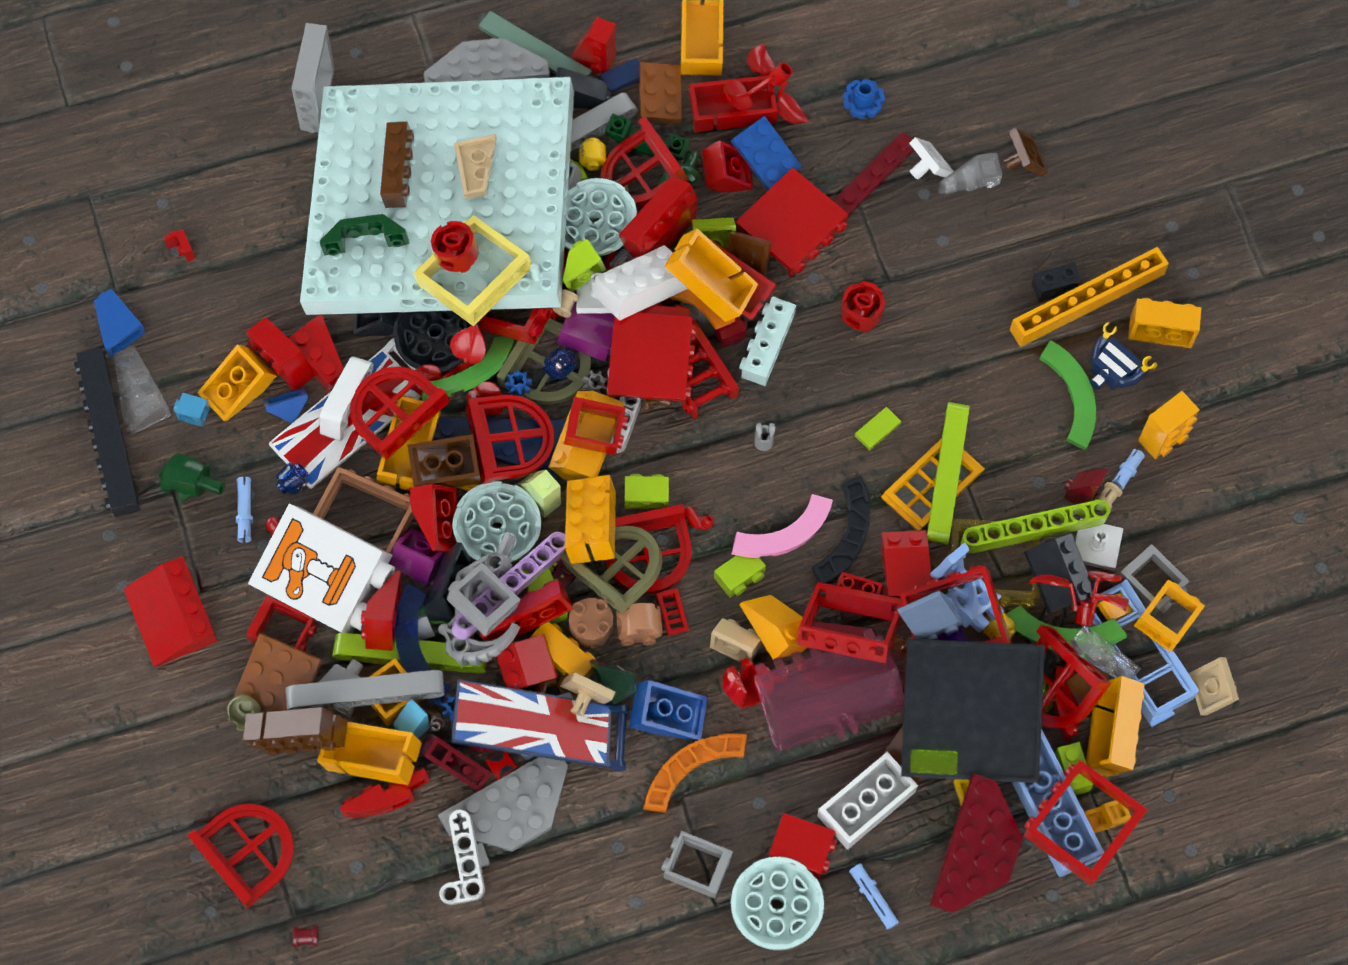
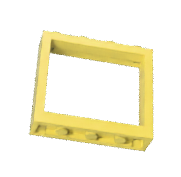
(493, 292)

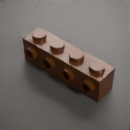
(396, 164)

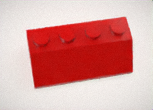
(535, 610)

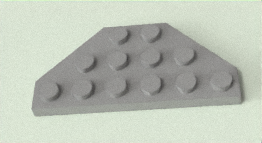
(487, 61)
(514, 806)

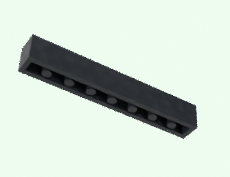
(108, 432)

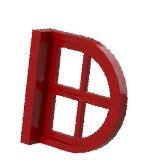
(662, 156)
(411, 423)
(483, 439)
(653, 521)
(1085, 669)
(225, 867)

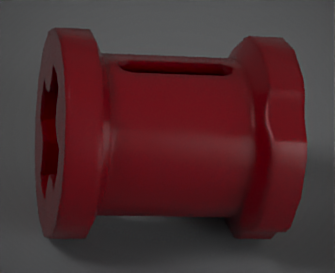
(305, 936)

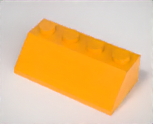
(581, 463)

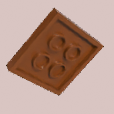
(274, 668)

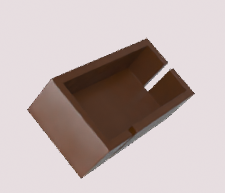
(295, 731)

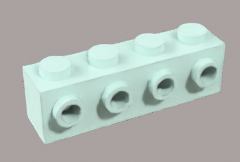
(768, 341)

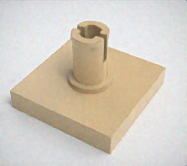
(1214, 686)
(587, 691)

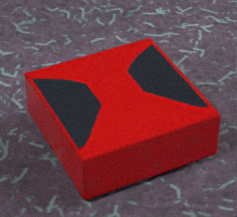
(501, 765)

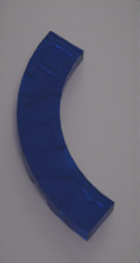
(407, 634)

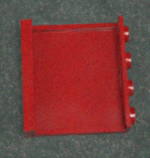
(795, 220)
(651, 357)

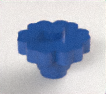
(863, 98)

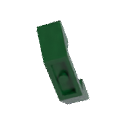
(621, 128)
(334, 241)

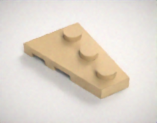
(475, 164)

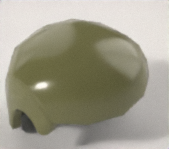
(239, 707)

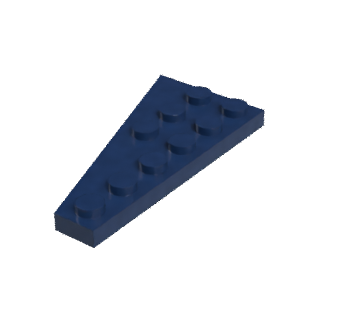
(506, 450)

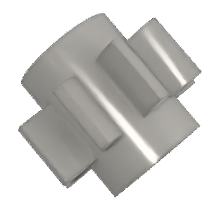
(594, 377)

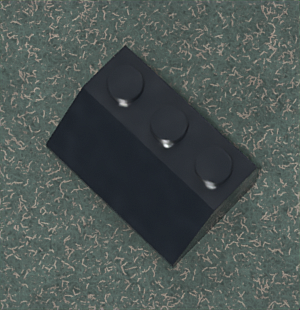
(374, 324)
(1061, 559)
(436, 603)

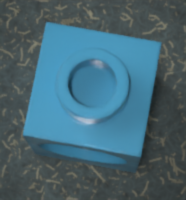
(192, 409)

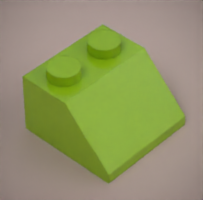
(716, 229)
(581, 264)

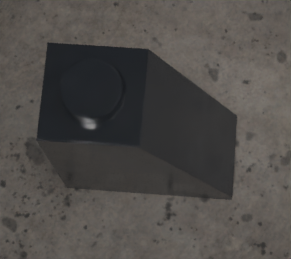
(587, 90)

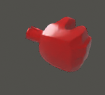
(741, 686)

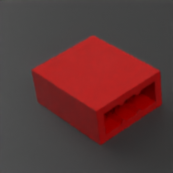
(804, 843)

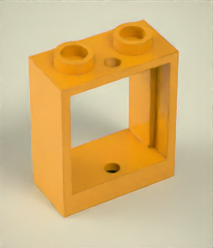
(1158, 631)

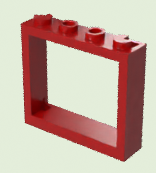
(521, 333)
(956, 579)
(854, 602)
(1059, 853)

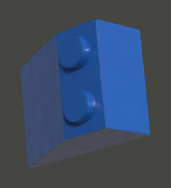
(668, 711)

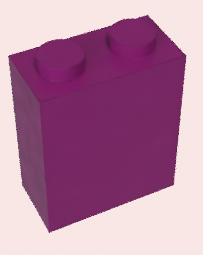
(588, 333)

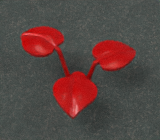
(762, 64)
(471, 347)
(1086, 609)

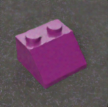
(415, 557)

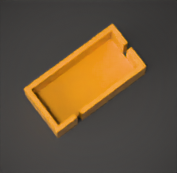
(702, 37)
(706, 273)
(397, 467)
(590, 519)
(1115, 734)
(374, 754)

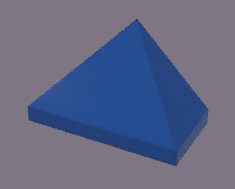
(287, 405)

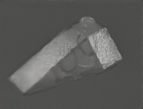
(139, 395)

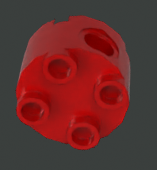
(454, 246)
(862, 306)

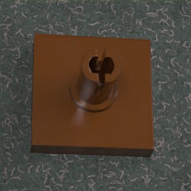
(1026, 154)
(750, 250)

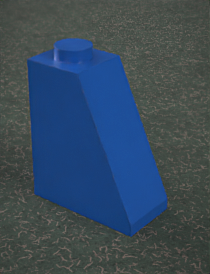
(116, 323)

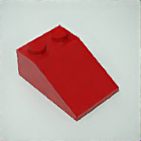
(434, 512)
(905, 560)
(381, 615)

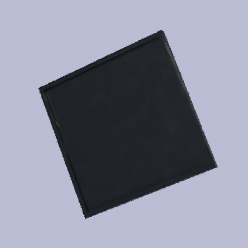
(977, 703)

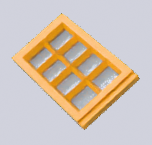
(914, 490)

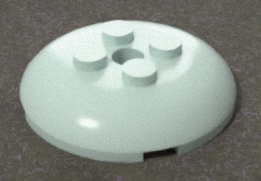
(600, 200)
(496, 504)
(777, 880)

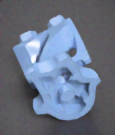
(967, 601)

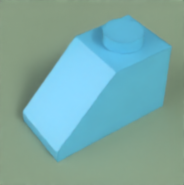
(412, 720)

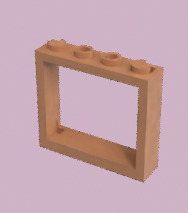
(368, 486)

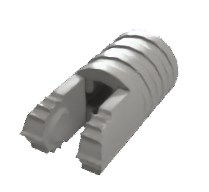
(768, 432)

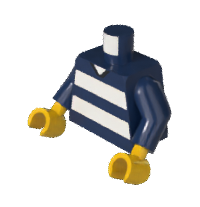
(1116, 364)

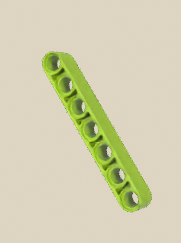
(948, 473)
(1042, 519)
(351, 646)

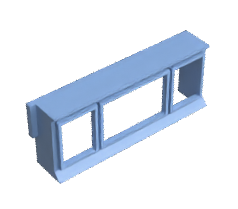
(1150, 711)

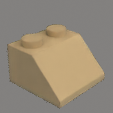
(734, 640)

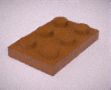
(660, 92)

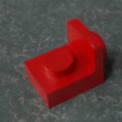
(179, 240)

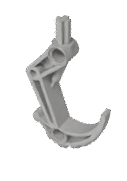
(478, 651)

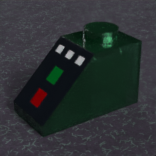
(615, 678)

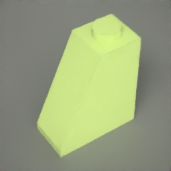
(543, 490)

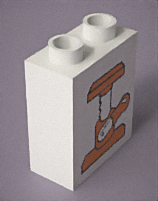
(321, 569)

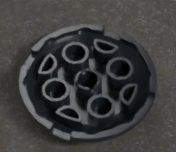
(415, 342)

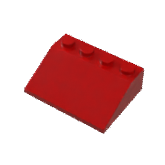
(661, 219)
(169, 612)

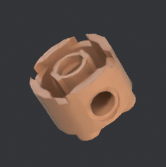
(591, 622)
(639, 624)

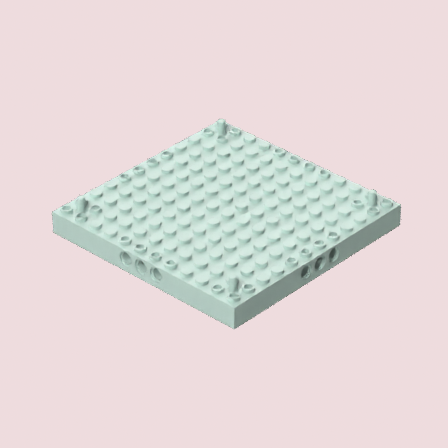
(522, 199)

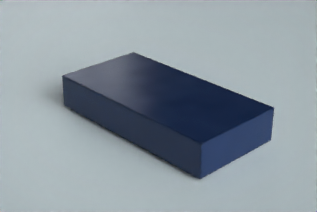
(622, 75)

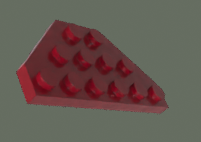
(980, 848)

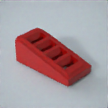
(664, 615)

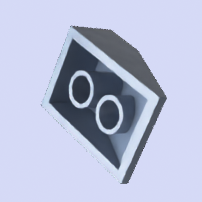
(931, 616)

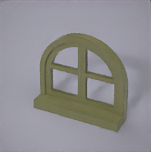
(525, 351)
(599, 583)

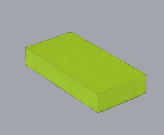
(877, 428)

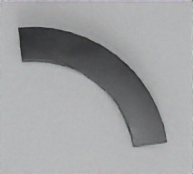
(854, 535)

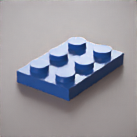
(765, 152)

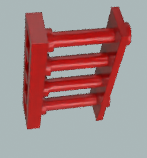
(715, 369)

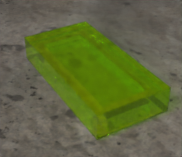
(933, 761)

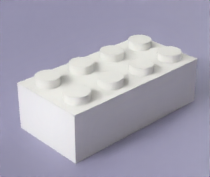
(637, 284)
(867, 800)

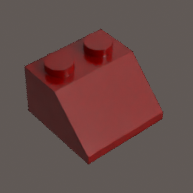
(726, 169)
(527, 663)

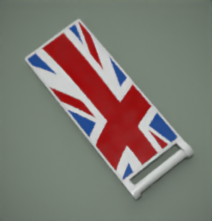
(321, 454)

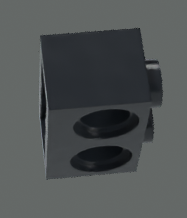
(1056, 281)

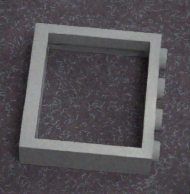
(312, 74)

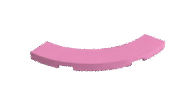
(788, 538)

